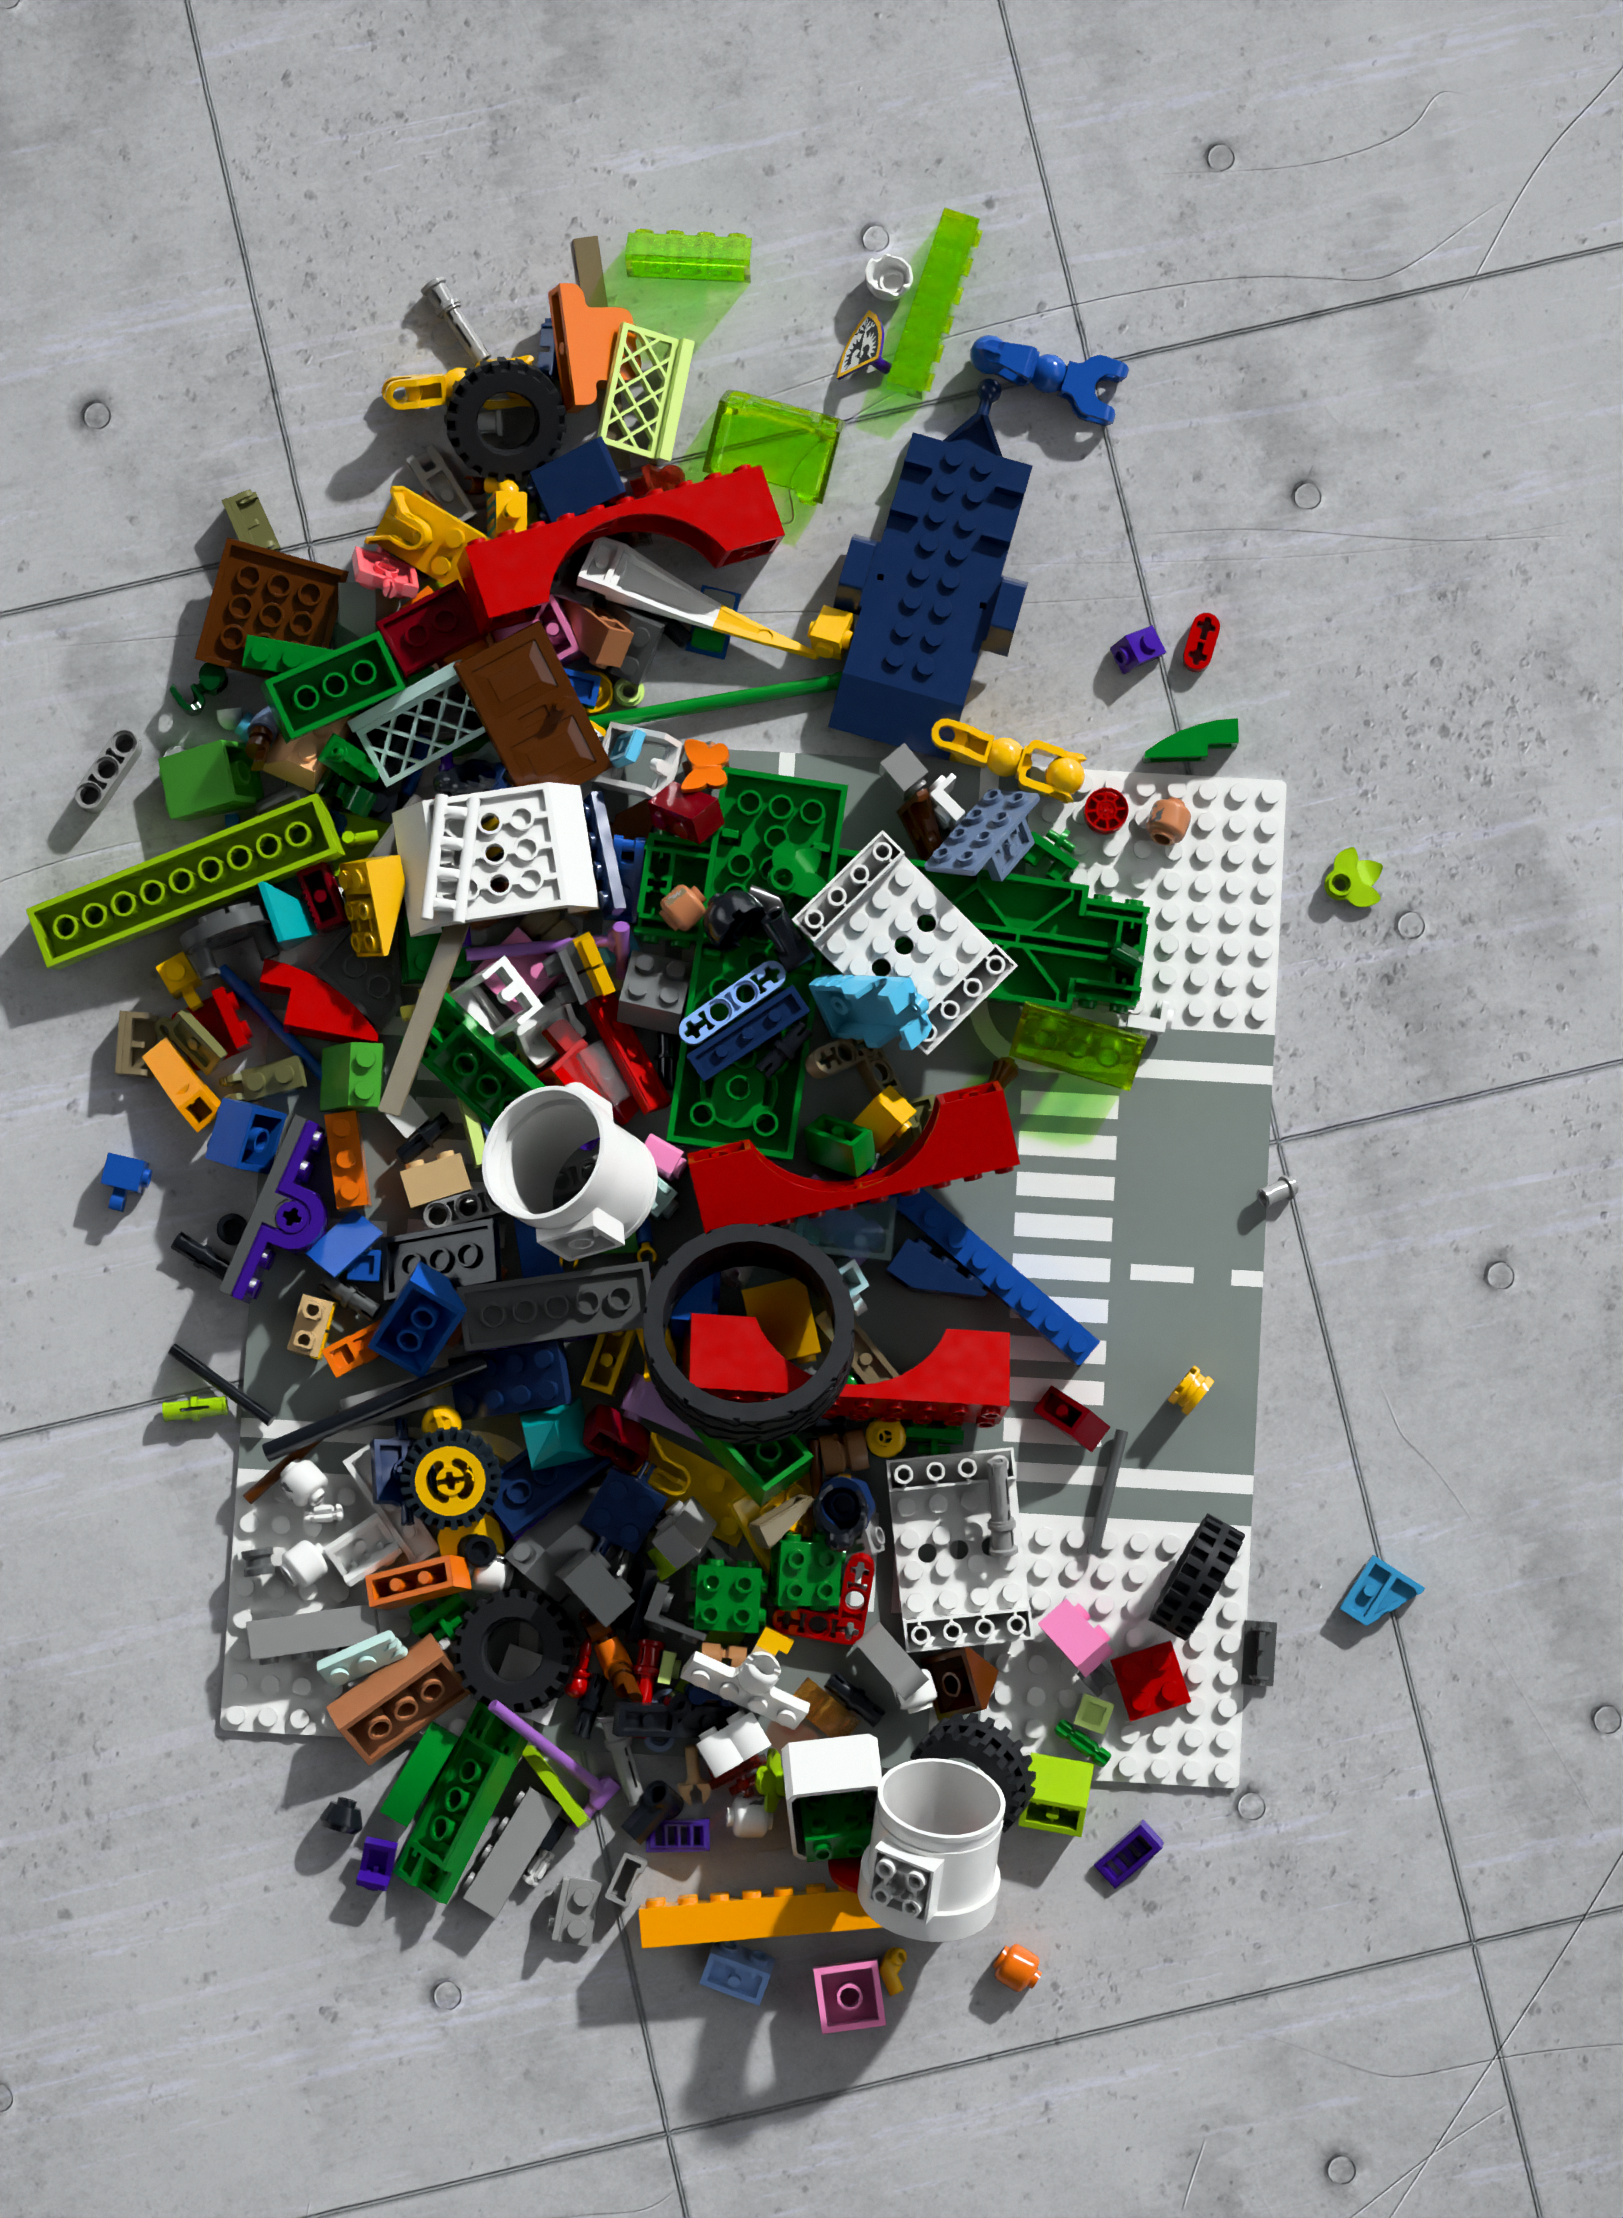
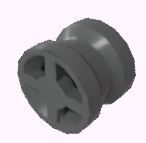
(258, 1562)
(1097, 1679)

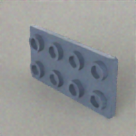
(989, 836)

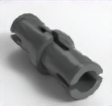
(350, 1297)

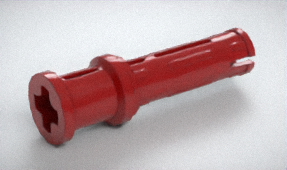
(647, 1667)

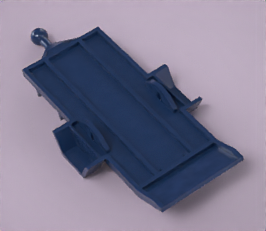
(933, 570)

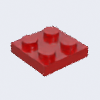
(1150, 1680)

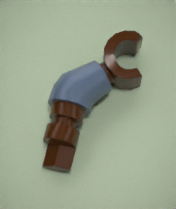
(261, 733)

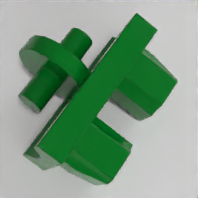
(1062, 862)
(924, 1434)
(441, 1620)

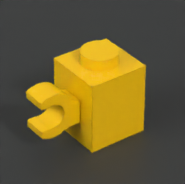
(181, 979)

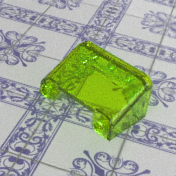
(788, 442)

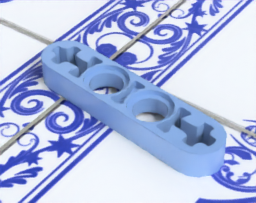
(729, 999)

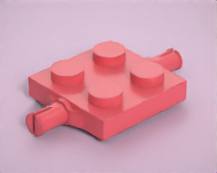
(384, 572)

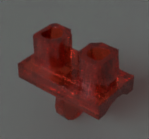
(657, 478)
(743, 1783)

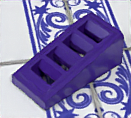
(1148, 1834)
(704, 1845)

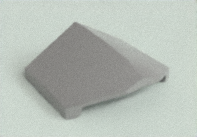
(363, 607)

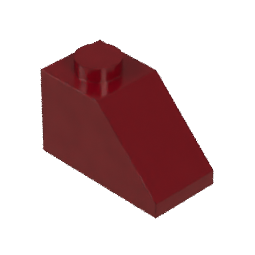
(1071, 1418)

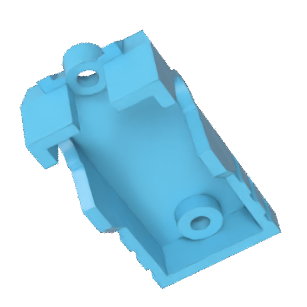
(872, 1009)

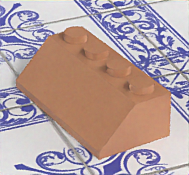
(398, 1700)

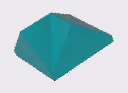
(288, 916)
(555, 1434)

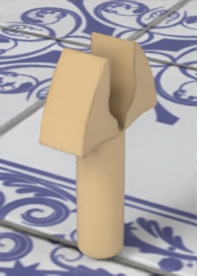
(694, 1777)

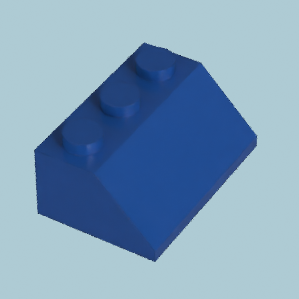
(419, 1321)

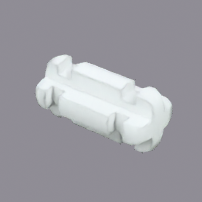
(323, 1513)
(538, 1867)

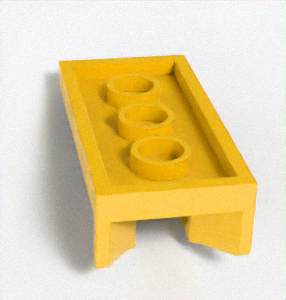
(424, 535)
(686, 1475)

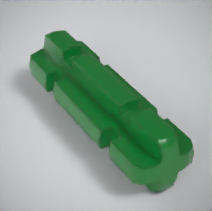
(1082, 1743)

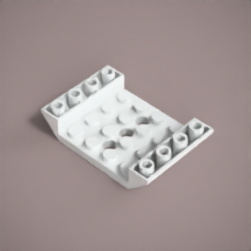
(543, 856)
(880, 901)
(952, 1598)

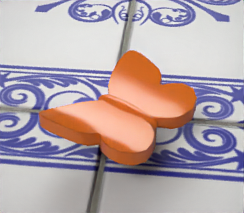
(706, 766)

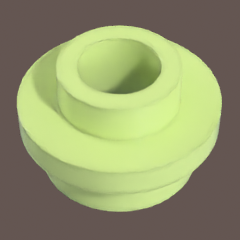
(624, 701)

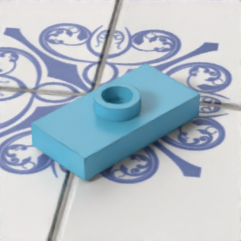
(627, 748)

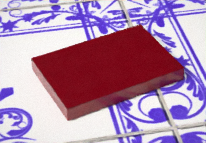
(430, 629)

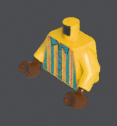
(504, 504)

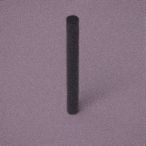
(221, 1384)

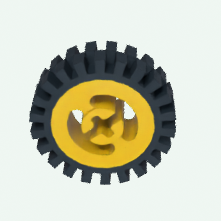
(445, 1447)

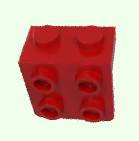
(223, 1023)

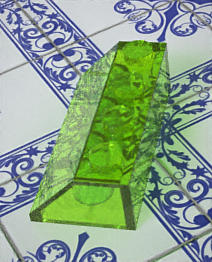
(689, 256)
(1077, 1046)

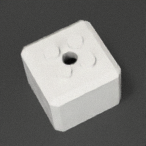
(828, 1768)

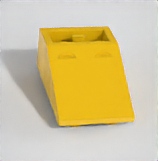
(373, 901)

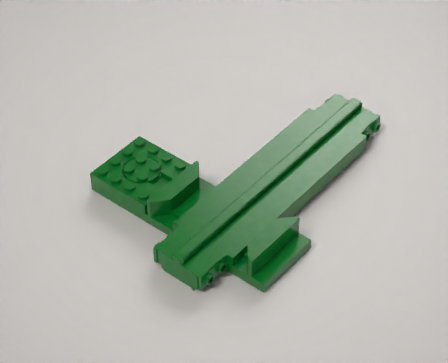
(1039, 922)

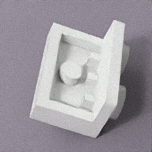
(946, 810)
(529, 1034)
(363, 1550)

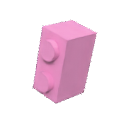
(1076, 1638)

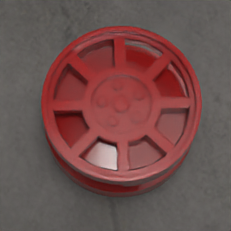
(1105, 811)

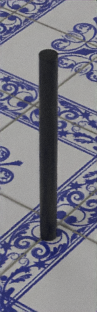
(375, 1406)

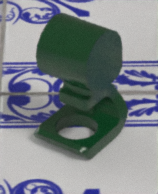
(212, 681)
(354, 798)

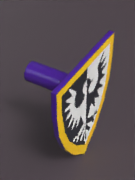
(864, 348)

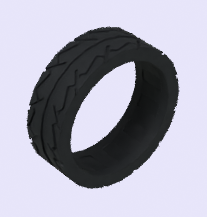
(742, 1247)

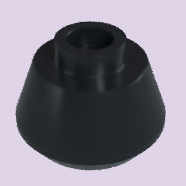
(342, 1816)

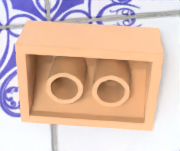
(298, 759)

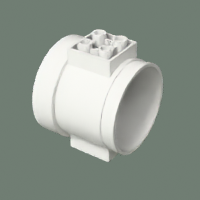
(532, 1145)
(933, 1851)

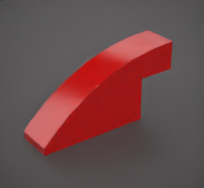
(315, 1006)

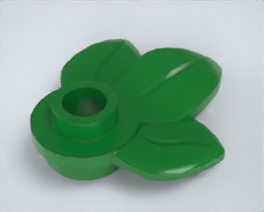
(798, 867)

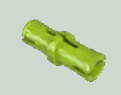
(173, 1410)

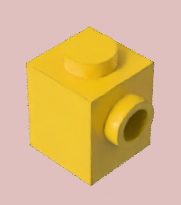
(831, 632)

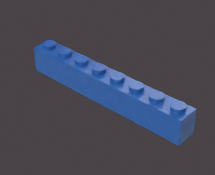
(998, 1275)

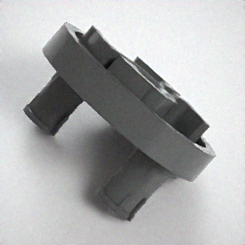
(226, 929)

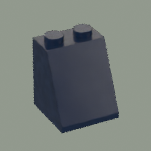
(575, 482)

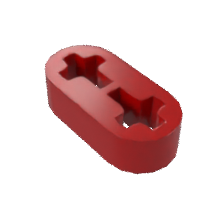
(1208, 644)

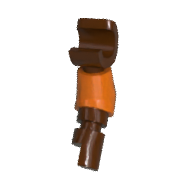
(612, 1657)

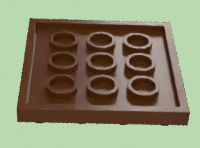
(268, 598)

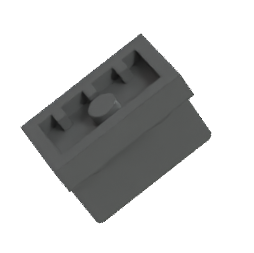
(661, 1602)

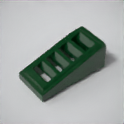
(1125, 958)

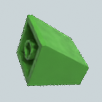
(209, 781)
(353, 1077)

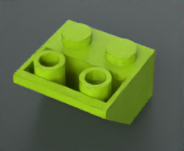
(1059, 1795)

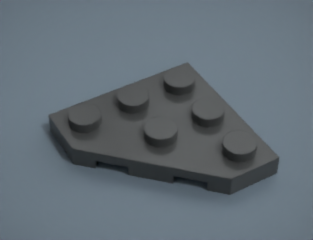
(367, 982)

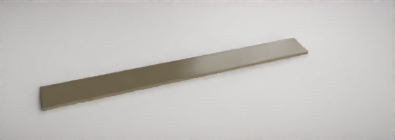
(593, 287)
(423, 1019)

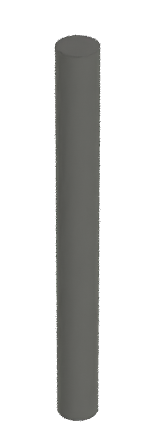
(1107, 1492)

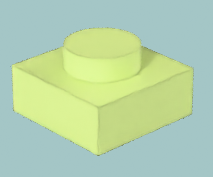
(669, 1667)
(1093, 1713)

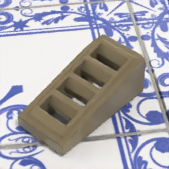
(775, 1523)

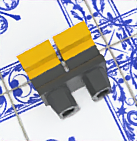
(583, 969)

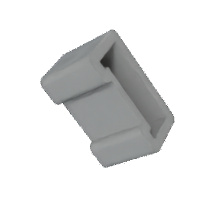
(624, 1878)

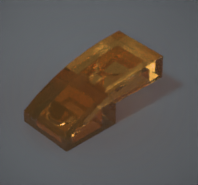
(826, 1711)

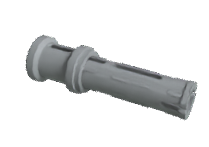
(449, 309)
(1001, 1521)
(623, 1760)

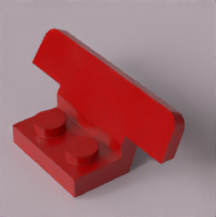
(569, 1070)

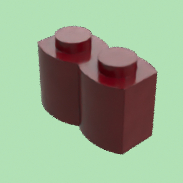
(616, 1437)

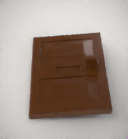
(532, 711)

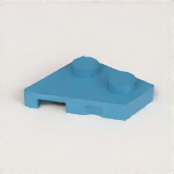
(1378, 1591)

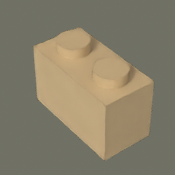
(435, 1179)

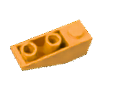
(182, 1084)

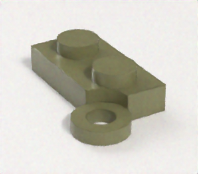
(193, 1040)

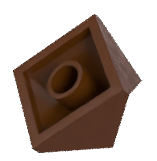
(961, 1681)

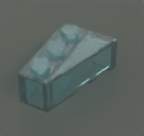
(858, 1232)

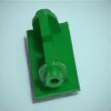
(348, 761)

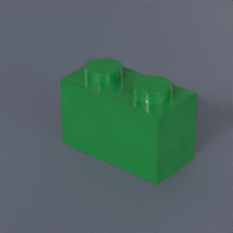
(840, 1145)

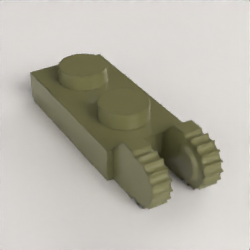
(267, 1080)

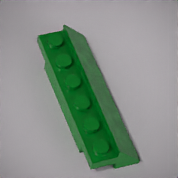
(474, 1063)
(460, 1805)

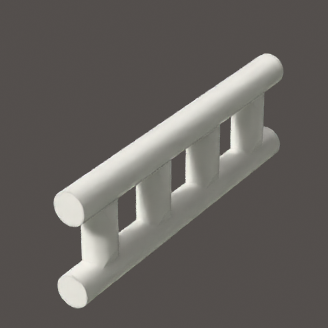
(439, 842)

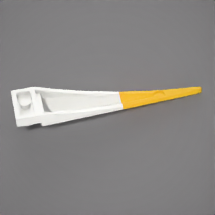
(641, 584)

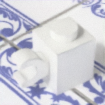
(855, 1281)

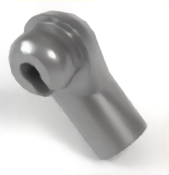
(767, 898)

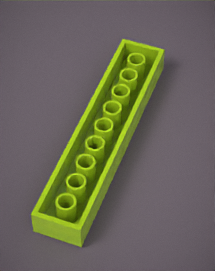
(184, 882)

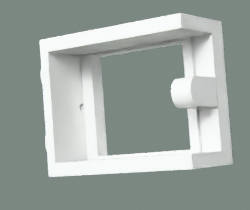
(665, 768)
(481, 1008)

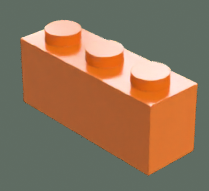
(348, 1161)
(418, 1582)

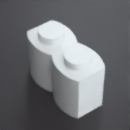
(733, 1743)

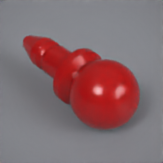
(580, 1682)

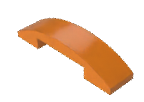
(351, 1351)

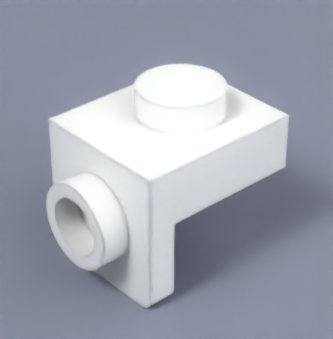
(1146, 1025)

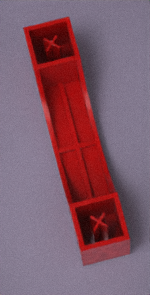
(720, 518)
(962, 1139)
(956, 1383)

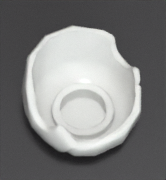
(888, 277)

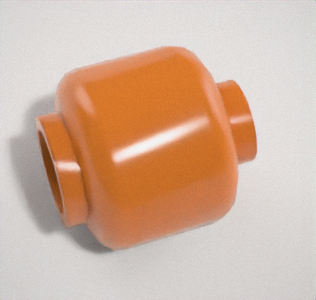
(1017, 1967)

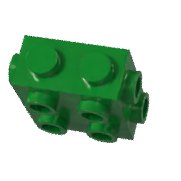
(805, 1573)
(728, 1596)
(835, 1825)

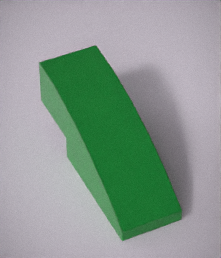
(1194, 742)
(419, 1774)

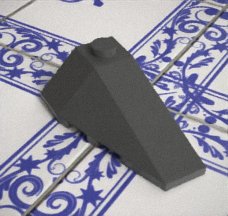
(555, 1541)

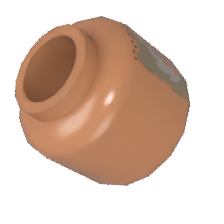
(683, 907)

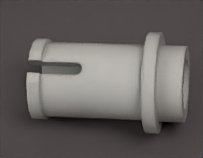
(1283, 1189)

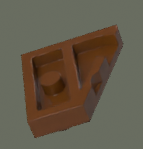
(921, 824)

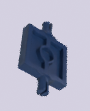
(386, 1468)
(624, 1509)

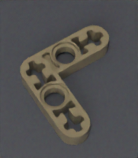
(864, 1060)

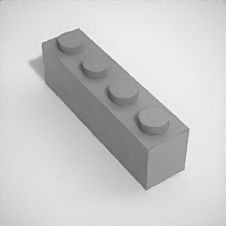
(310, 1632)
(512, 1852)

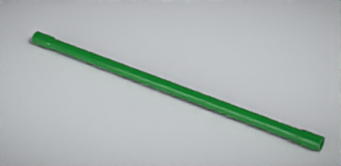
(690, 706)

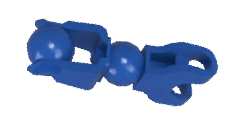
(1050, 374)

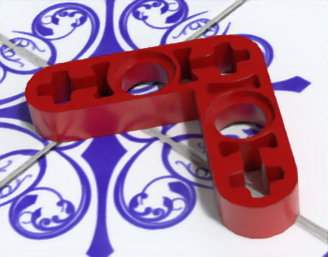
(845, 1613)

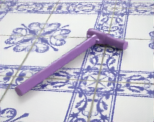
(616, 940)
(600, 1789)

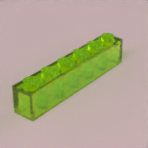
(933, 303)

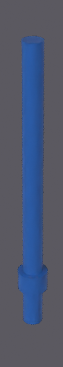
(243, 992)

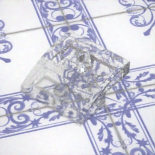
(604, 1072)

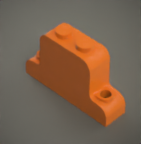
(586, 345)

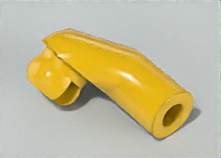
(890, 1968)

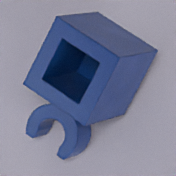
(124, 1175)

